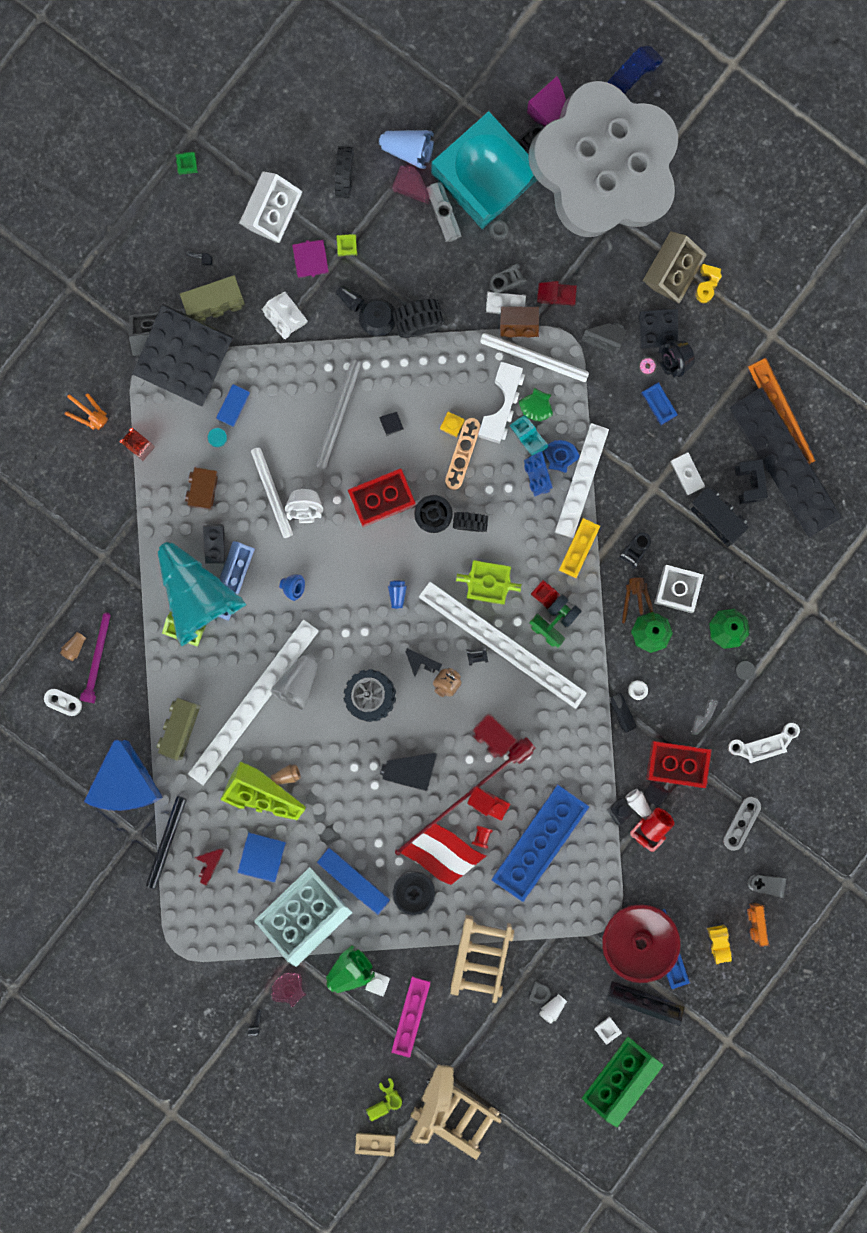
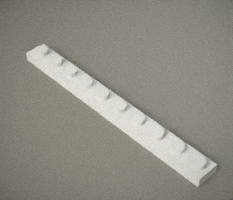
(502, 645)
(252, 703)

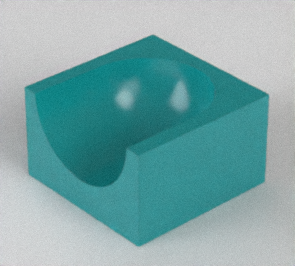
(484, 170)

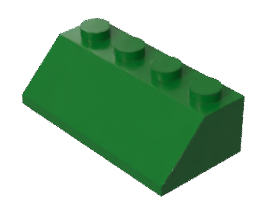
(622, 1082)

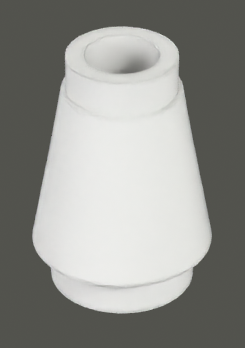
(638, 803)
(552, 1009)

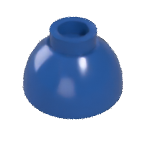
(293, 586)

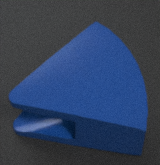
(122, 781)

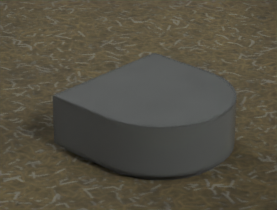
(540, 993)

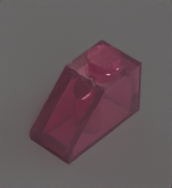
(409, 183)

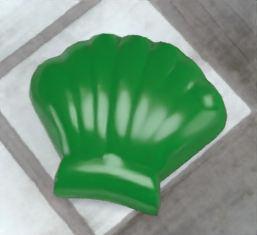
(536, 406)

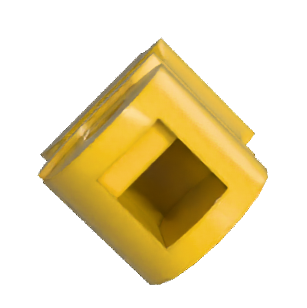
(705, 290)
(720, 946)

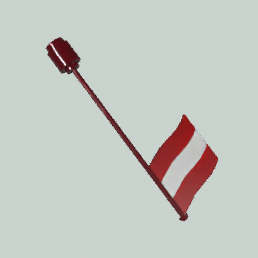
(443, 851)

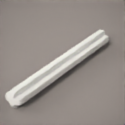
(271, 492)

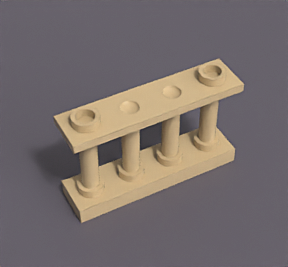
(462, 964)
(455, 1136)

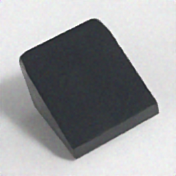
(391, 423)
(655, 794)

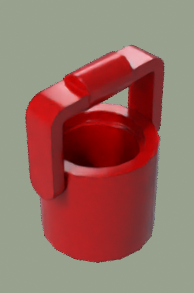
(654, 828)

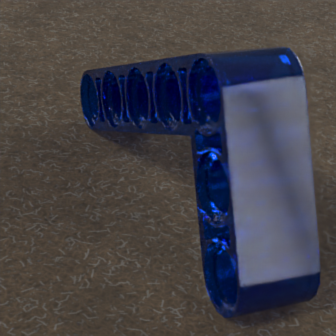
(642, 61)

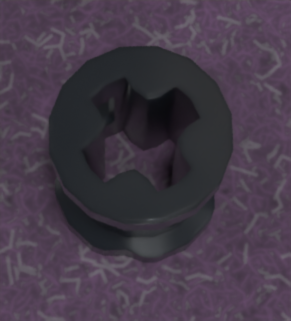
(477, 655)

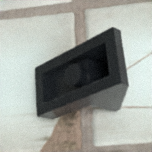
(416, 659)

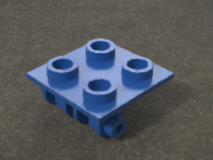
(538, 474)

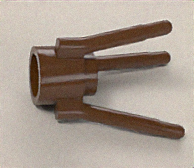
(637, 586)

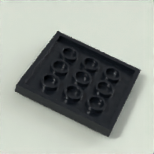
(182, 355)

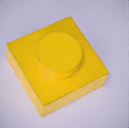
(452, 424)

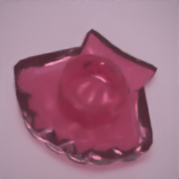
(288, 989)

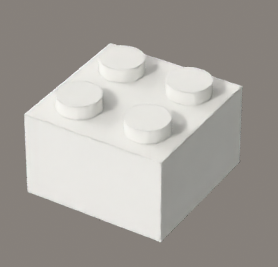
(678, 589)

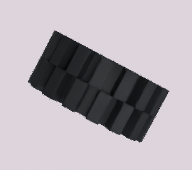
(470, 522)

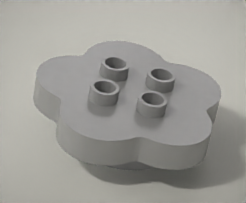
(606, 160)

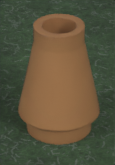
(73, 646)
(286, 775)

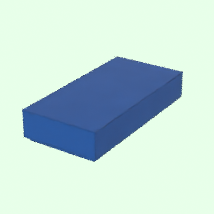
(659, 403)
(233, 405)

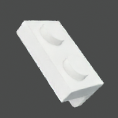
(284, 314)

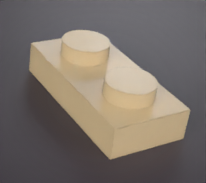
(375, 1144)

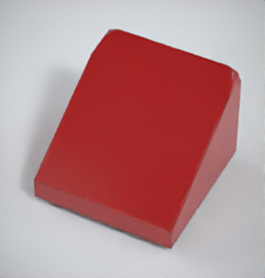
(545, 594)

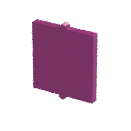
(310, 258)

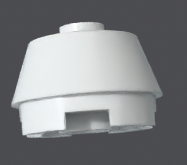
(304, 505)

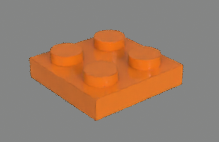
(758, 932)

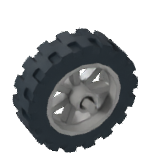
(357, 682)

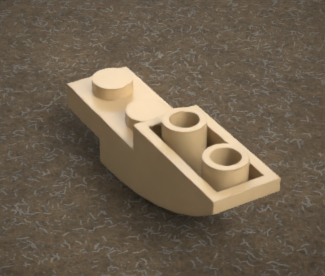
(438, 1100)

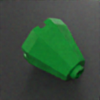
(643, 633)
(723, 634)
(350, 971)

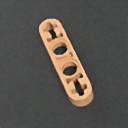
(464, 454)

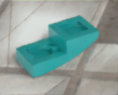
(528, 435)

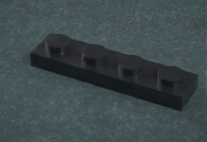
(645, 1003)

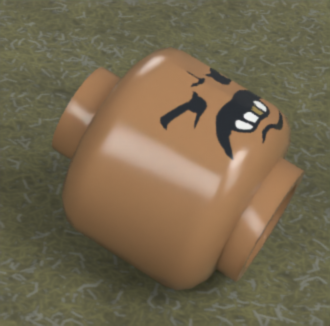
(447, 682)

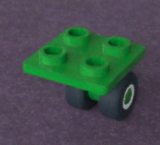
(541, 626)

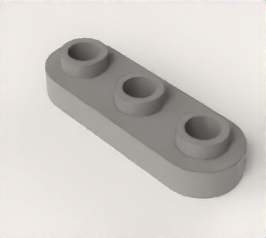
(748, 817)

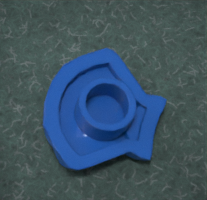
(561, 455)

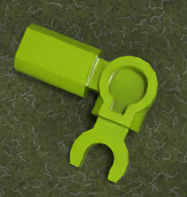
(393, 1102)

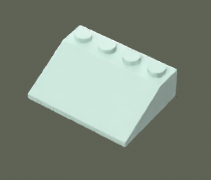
(302, 917)

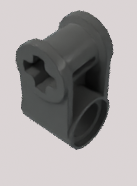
(510, 278)
(769, 885)

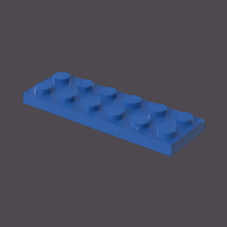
(540, 843)

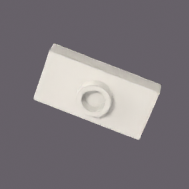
(687, 474)

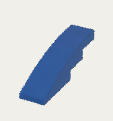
(353, 881)

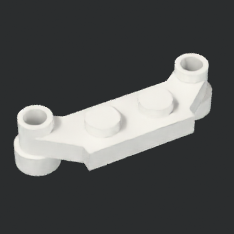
(765, 747)

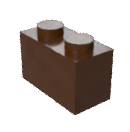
(519, 322)
(202, 488)

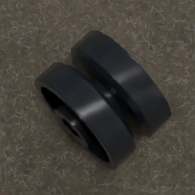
(413, 904)

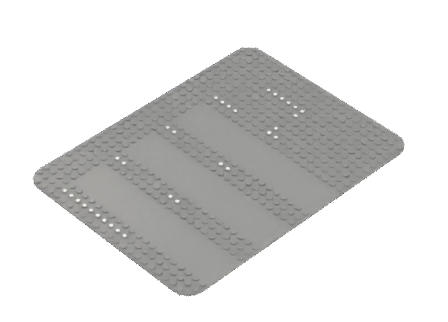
(350, 605)

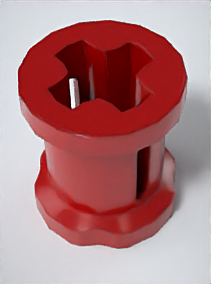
(482, 837)

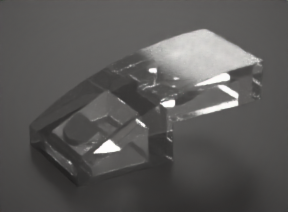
(700, 722)

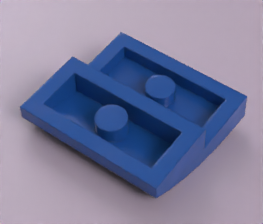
(261, 857)

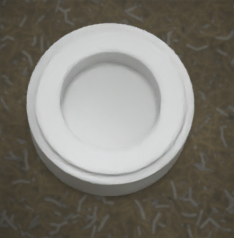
(638, 690)

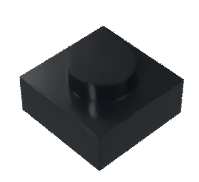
(620, 811)

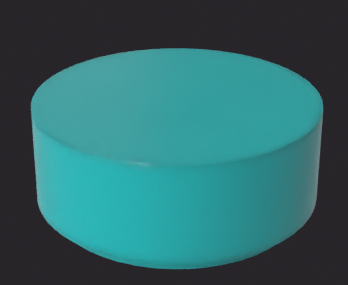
(217, 437)

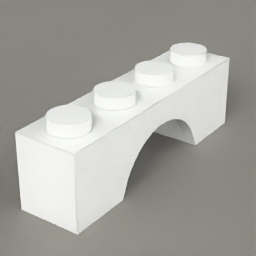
(494, 425)

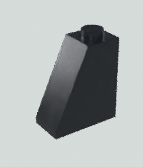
(410, 771)

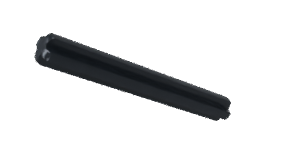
(166, 842)

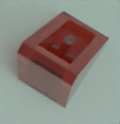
(137, 444)

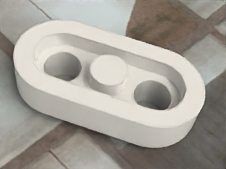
(63, 702)

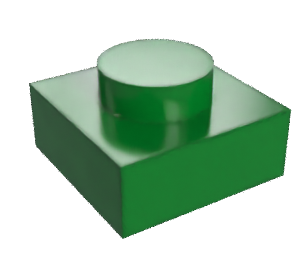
(186, 163)

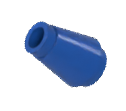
(397, 593)

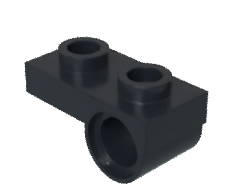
(214, 543)

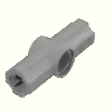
(439, 201)

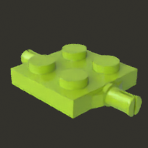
(488, 582)

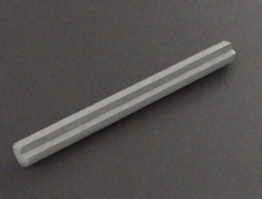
(338, 414)

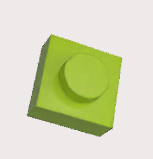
(346, 245)

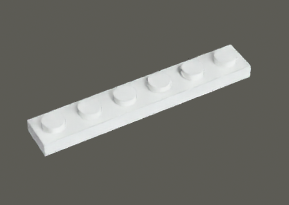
(581, 480)

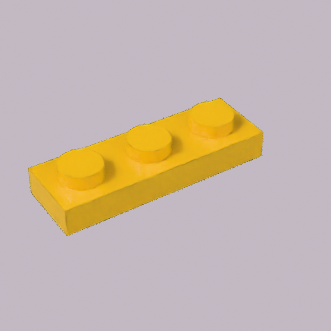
(579, 548)

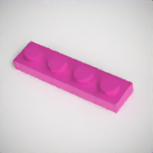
(410, 1017)

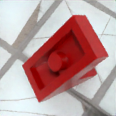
(488, 803)

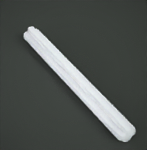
(534, 357)

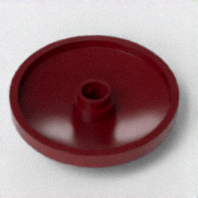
(641, 943)

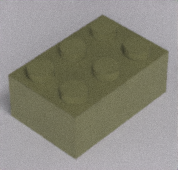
(213, 299)

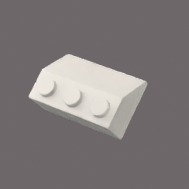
(270, 206)

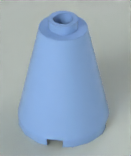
(409, 145)

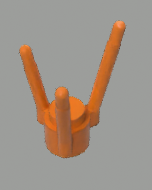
(96, 419)

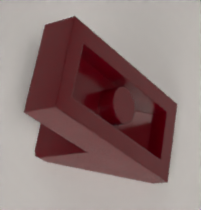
(556, 293)
(211, 859)

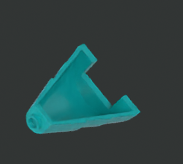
(193, 592)

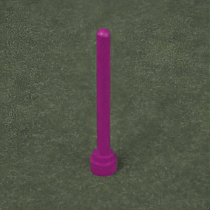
(88, 694)

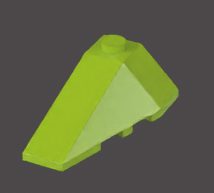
(255, 790)

